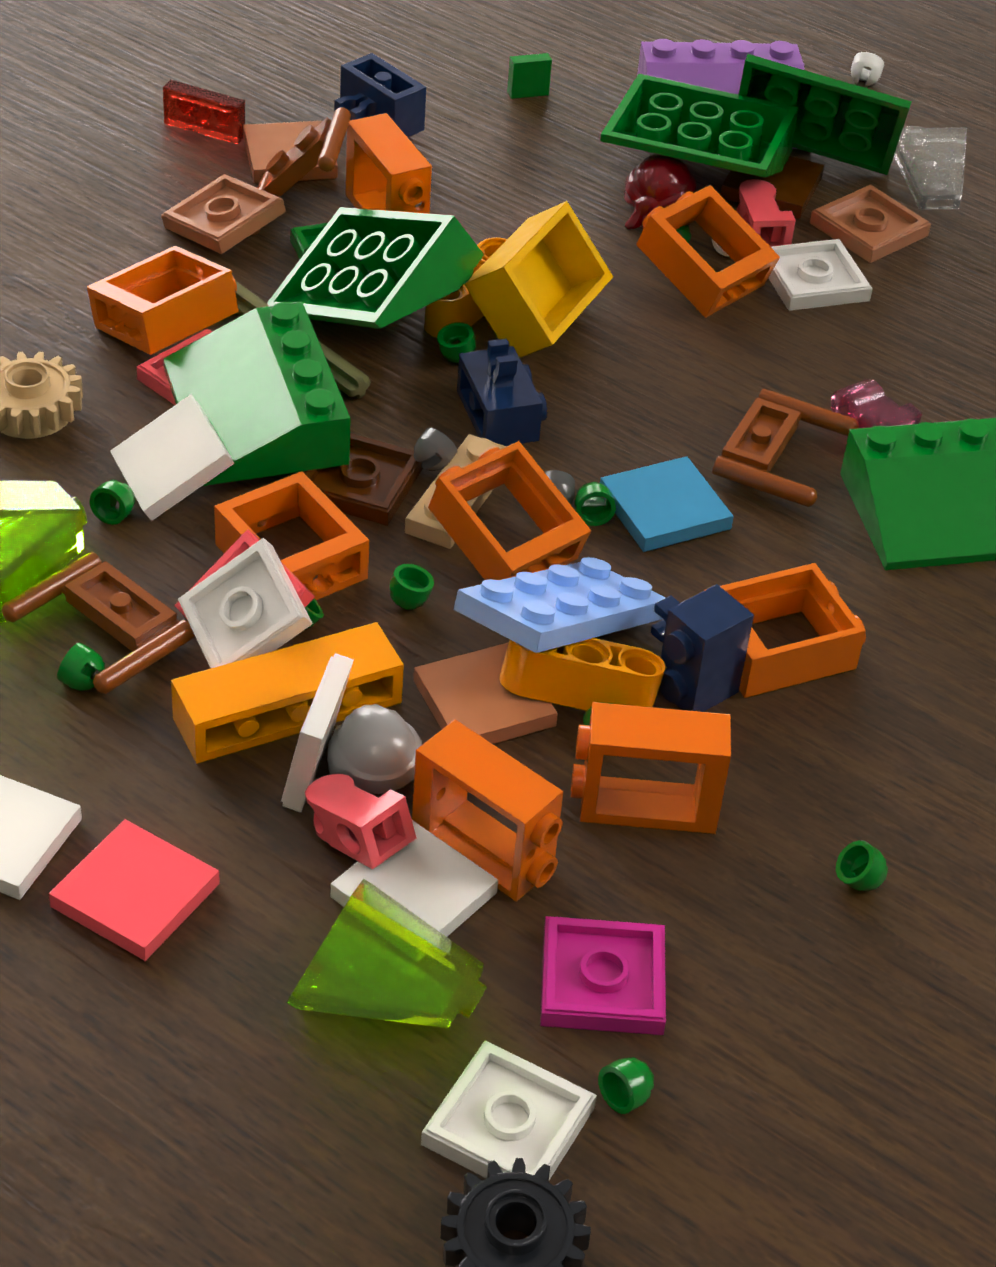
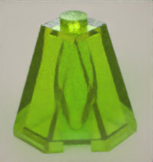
(37, 534)
(389, 967)

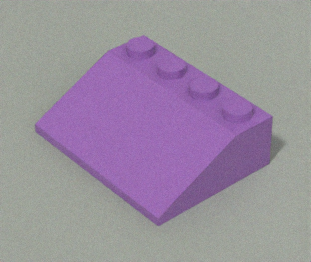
(710, 63)

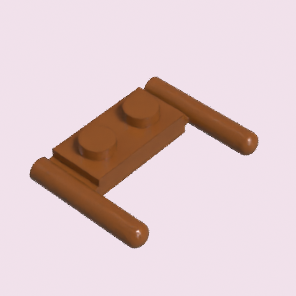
(312, 148)
(763, 437)
(115, 606)

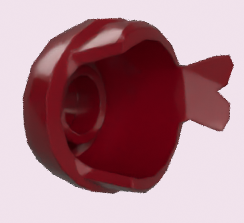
(656, 183)

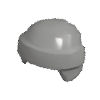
(374, 749)

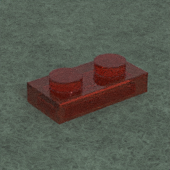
(204, 111)

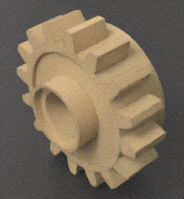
(37, 395)

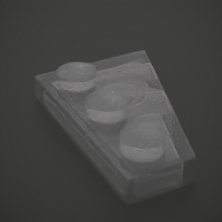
(933, 165)

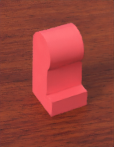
(761, 212)
(359, 822)

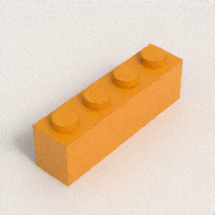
(272, 692)

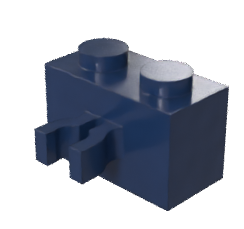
(376, 87)
(500, 394)
(702, 647)

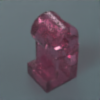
(871, 407)

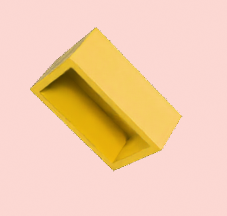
(539, 280)

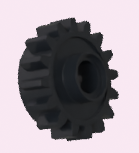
(514, 1203)

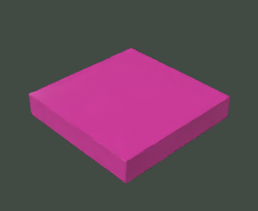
(603, 975)

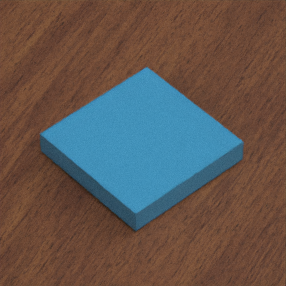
(667, 504)

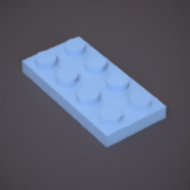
(560, 604)

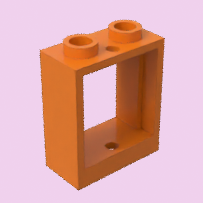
(385, 167)
(687, 269)
(163, 299)
(513, 466)
(337, 561)
(787, 593)
(656, 736)
(465, 762)

